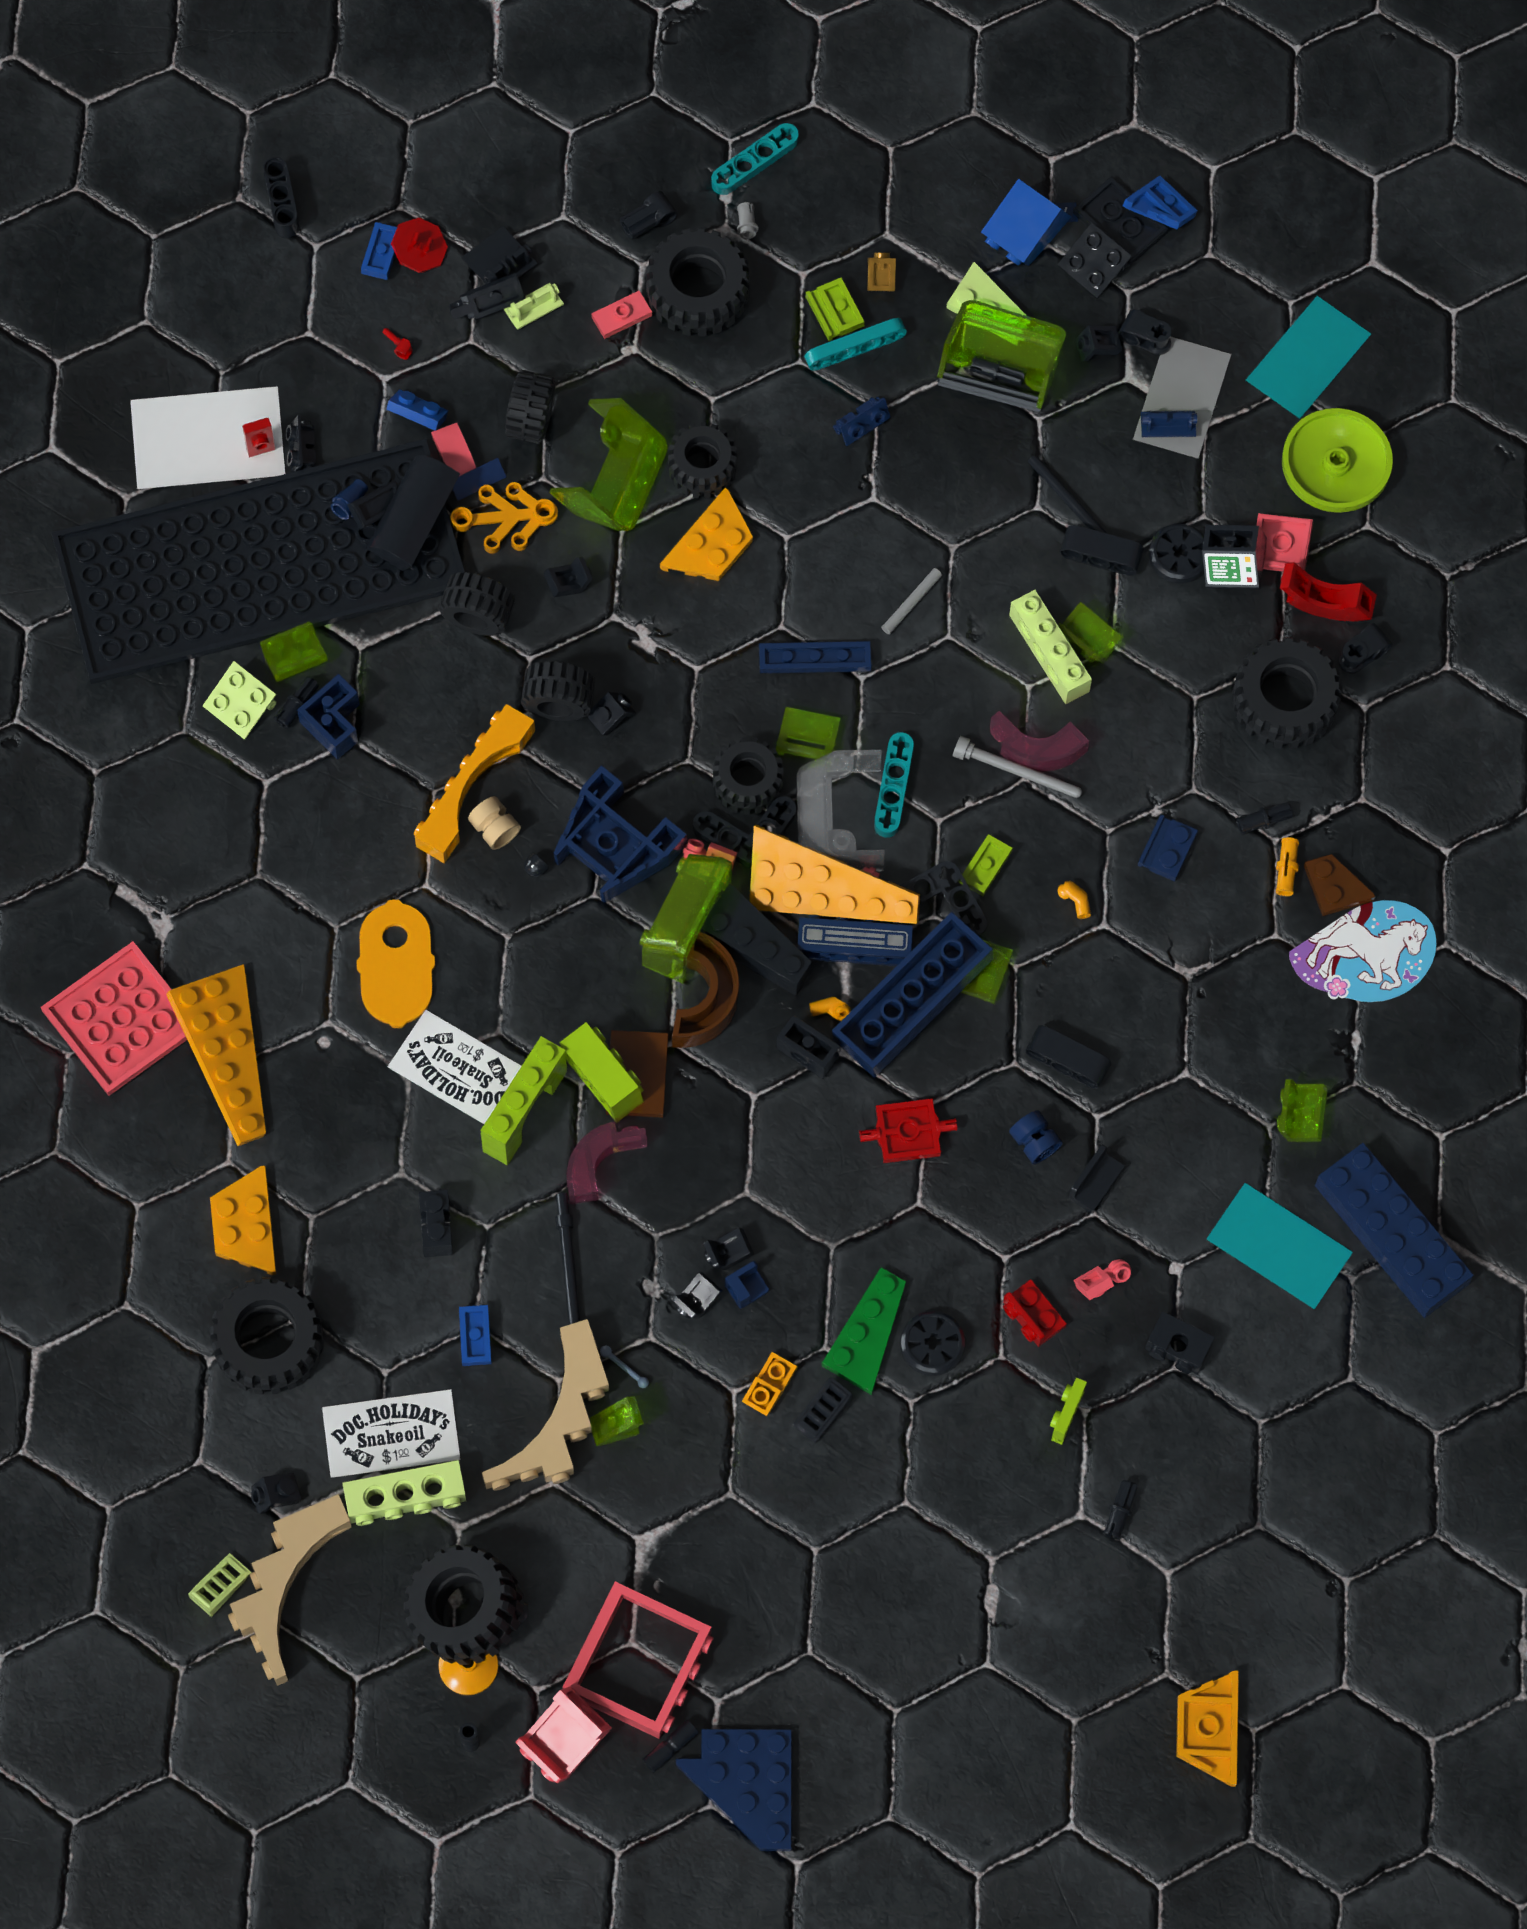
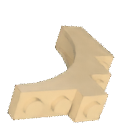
(548, 1451)
(299, 1537)

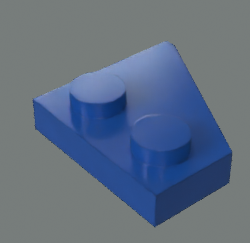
(1161, 203)

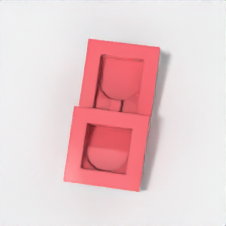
(453, 448)

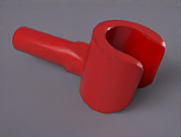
(403, 347)

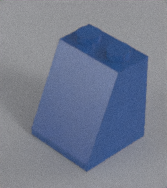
(1024, 224)

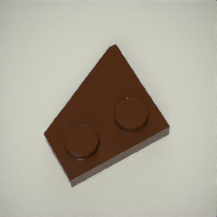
(1335, 885)

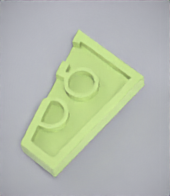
(979, 287)

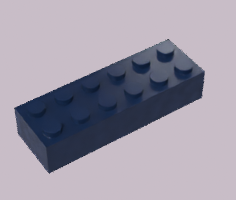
(912, 994)
(1393, 1230)

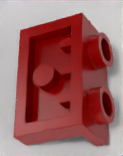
(1034, 1313)

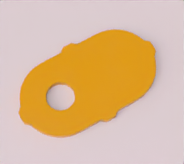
(395, 980)

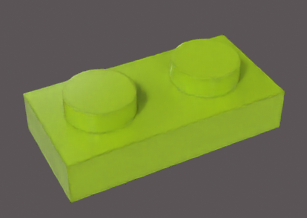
(986, 864)

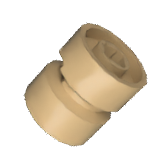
(492, 820)

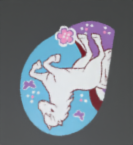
(1368, 952)

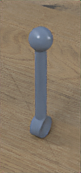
(606, 1352)

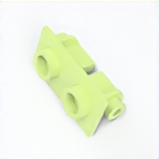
(534, 306)

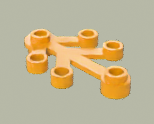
(508, 516)

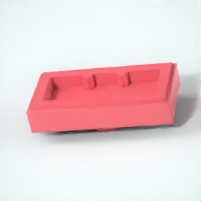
(621, 314)

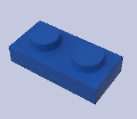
(379, 252)
(416, 409)
(475, 1335)

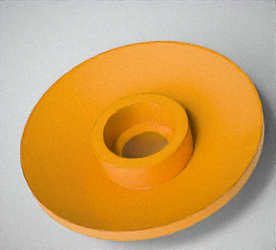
(469, 1680)

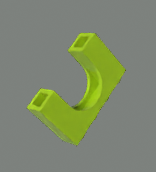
(540, 1071)

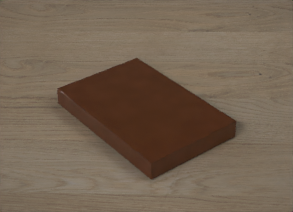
(647, 1057)

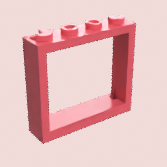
(677, 1693)

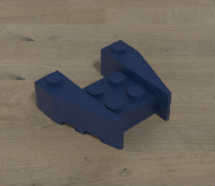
(610, 843)

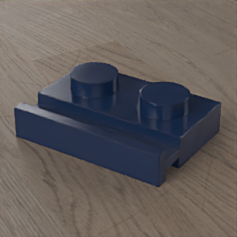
(1167, 847)

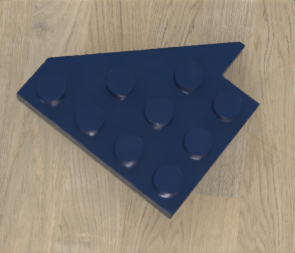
(748, 1781)

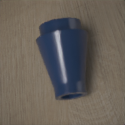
(348, 495)

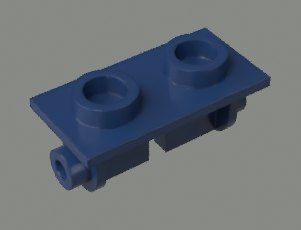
(869, 417)
(1168, 423)

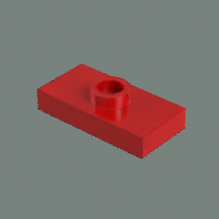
(258, 437)

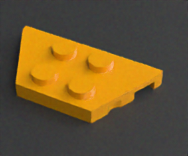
(711, 542)
(244, 1222)
(1210, 1727)

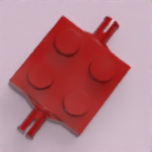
(908, 1130)

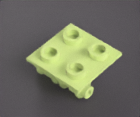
(240, 700)

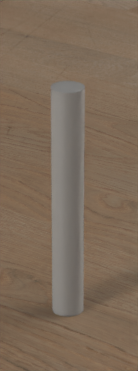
(911, 601)

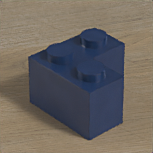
(326, 714)

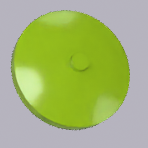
(1337, 460)

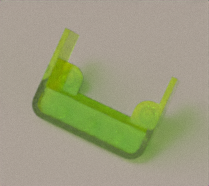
(1007, 337)
(627, 470)
(684, 914)

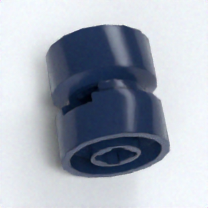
(1028, 1130)

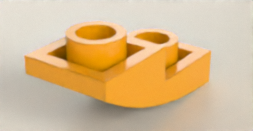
(769, 1384)

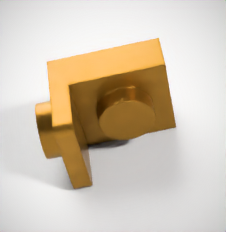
(881, 272)

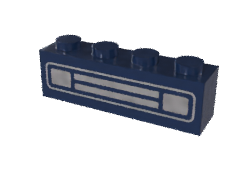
(854, 941)

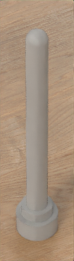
(966, 749)

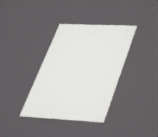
(203, 437)

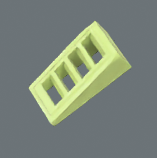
(212, 1607)

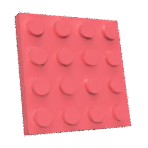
(117, 1018)

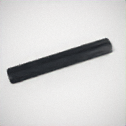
(989, 390)

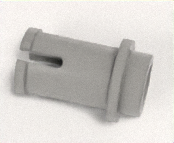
(747, 227)

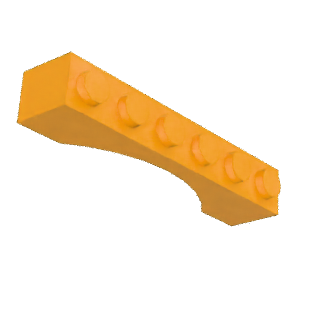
(506, 737)

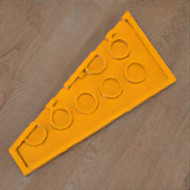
(808, 882)
(220, 1032)

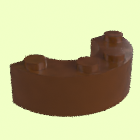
(716, 1011)

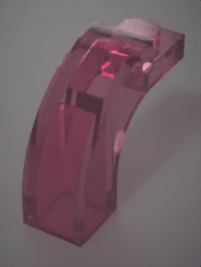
(1039, 753)
(592, 1151)

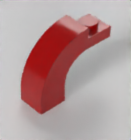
(1325, 599)

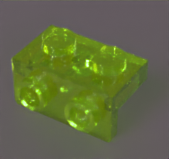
(1090, 633)
(293, 651)
(1302, 1111)

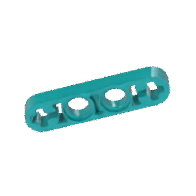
(752, 156)
(855, 344)
(892, 784)

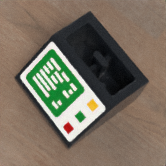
(1233, 556)

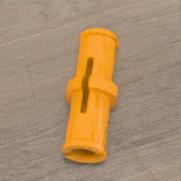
(1288, 850)

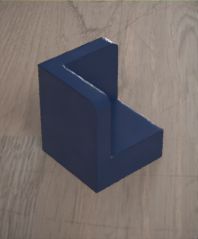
(746, 1285)

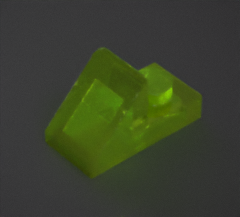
(616, 1422)

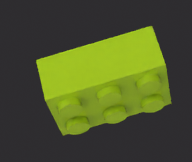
(602, 1071)

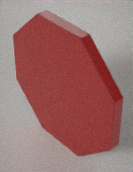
(419, 245)

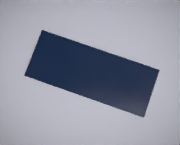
(474, 479)

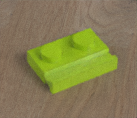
(835, 309)
(1062, 1420)

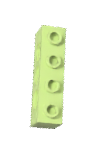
(1050, 647)
(388, 1486)

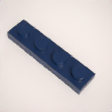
(814, 657)

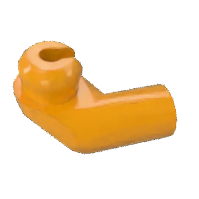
(1078, 895)
(831, 1006)

